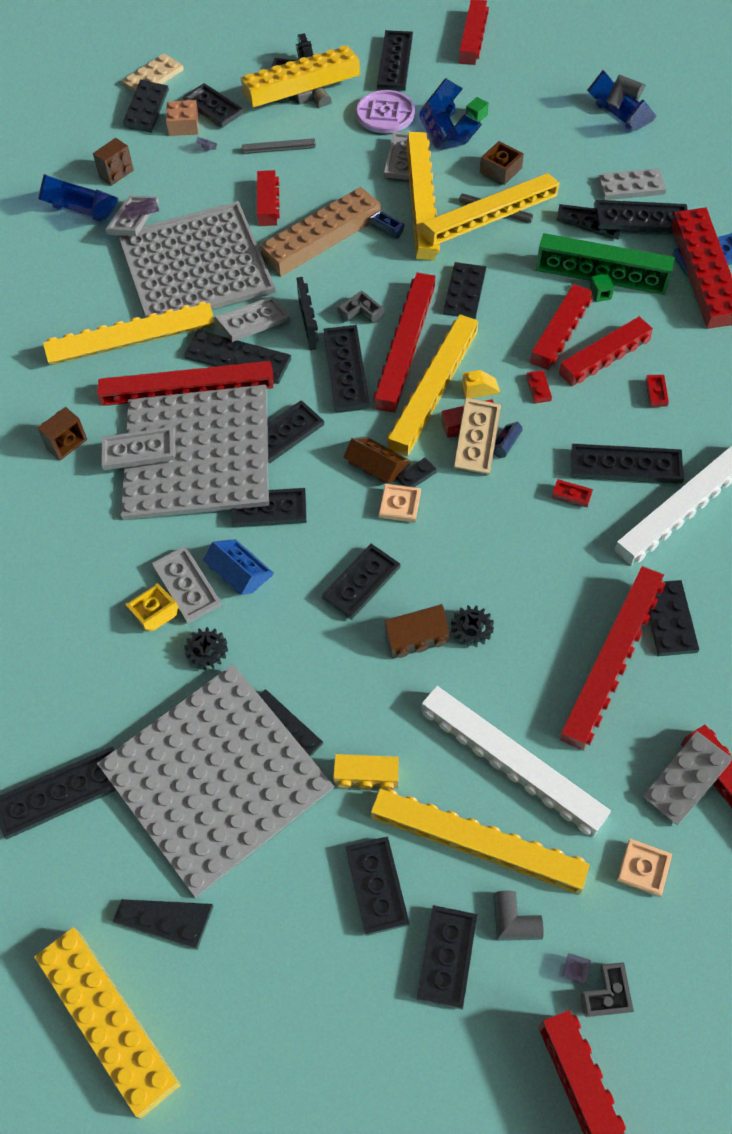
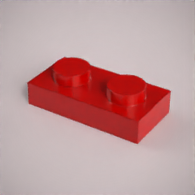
(539, 386)
(657, 391)
(572, 493)

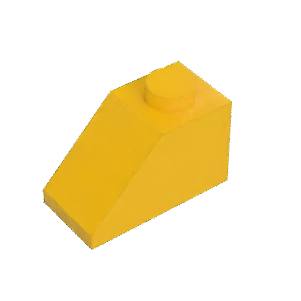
(479, 384)

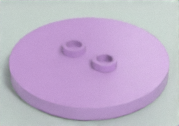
(385, 111)

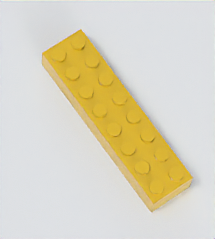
(300, 76)
(107, 1023)

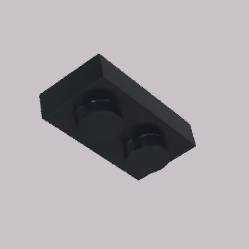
(416, 473)

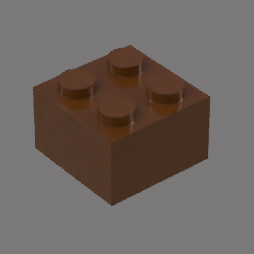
(113, 161)
(501, 162)
(62, 433)

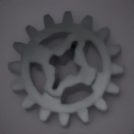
(304, 47)
(472, 626)
(213, 651)

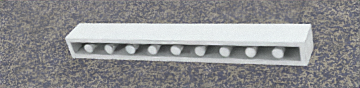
(676, 509)
(515, 761)

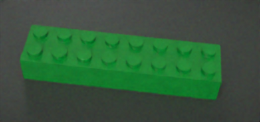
(586, 259)

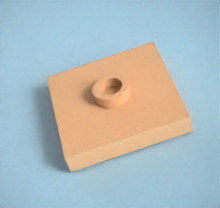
(400, 503)
(644, 867)

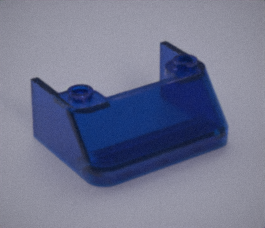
(631, 111)
(437, 122)
(77, 198)

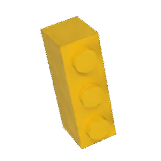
(366, 771)

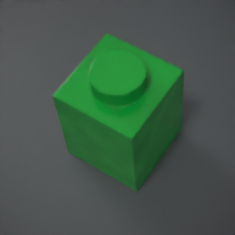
(477, 109)
(601, 287)

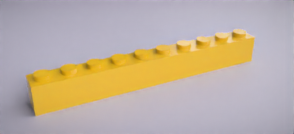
(421, 191)
(489, 209)
(129, 333)
(432, 386)
(480, 841)

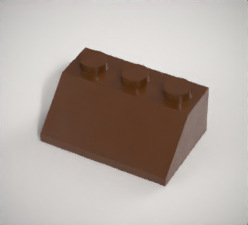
(375, 459)
(416, 631)

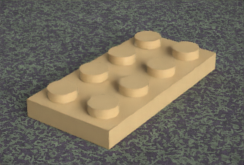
(155, 71)
(477, 436)

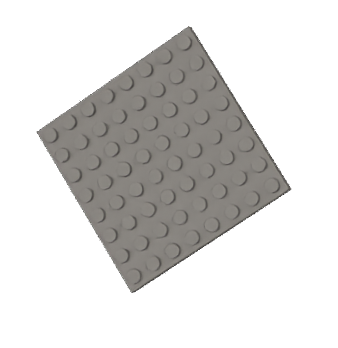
(197, 260)
(217, 453)
(215, 779)

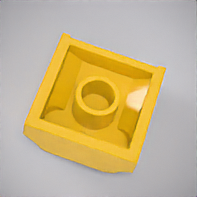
(153, 608)

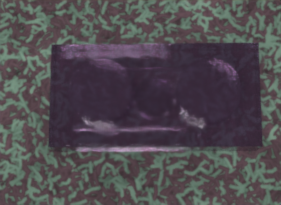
(141, 208)

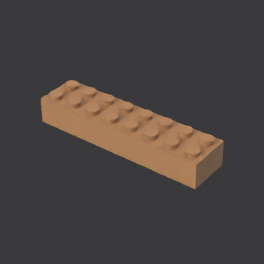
(319, 231)

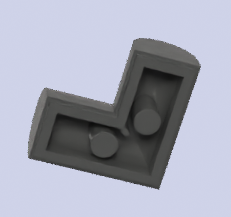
(622, 87)
(318, 95)
(360, 303)
(510, 925)
(614, 997)

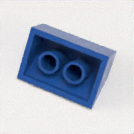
(237, 566)

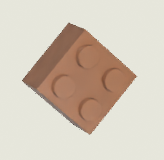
(182, 118)

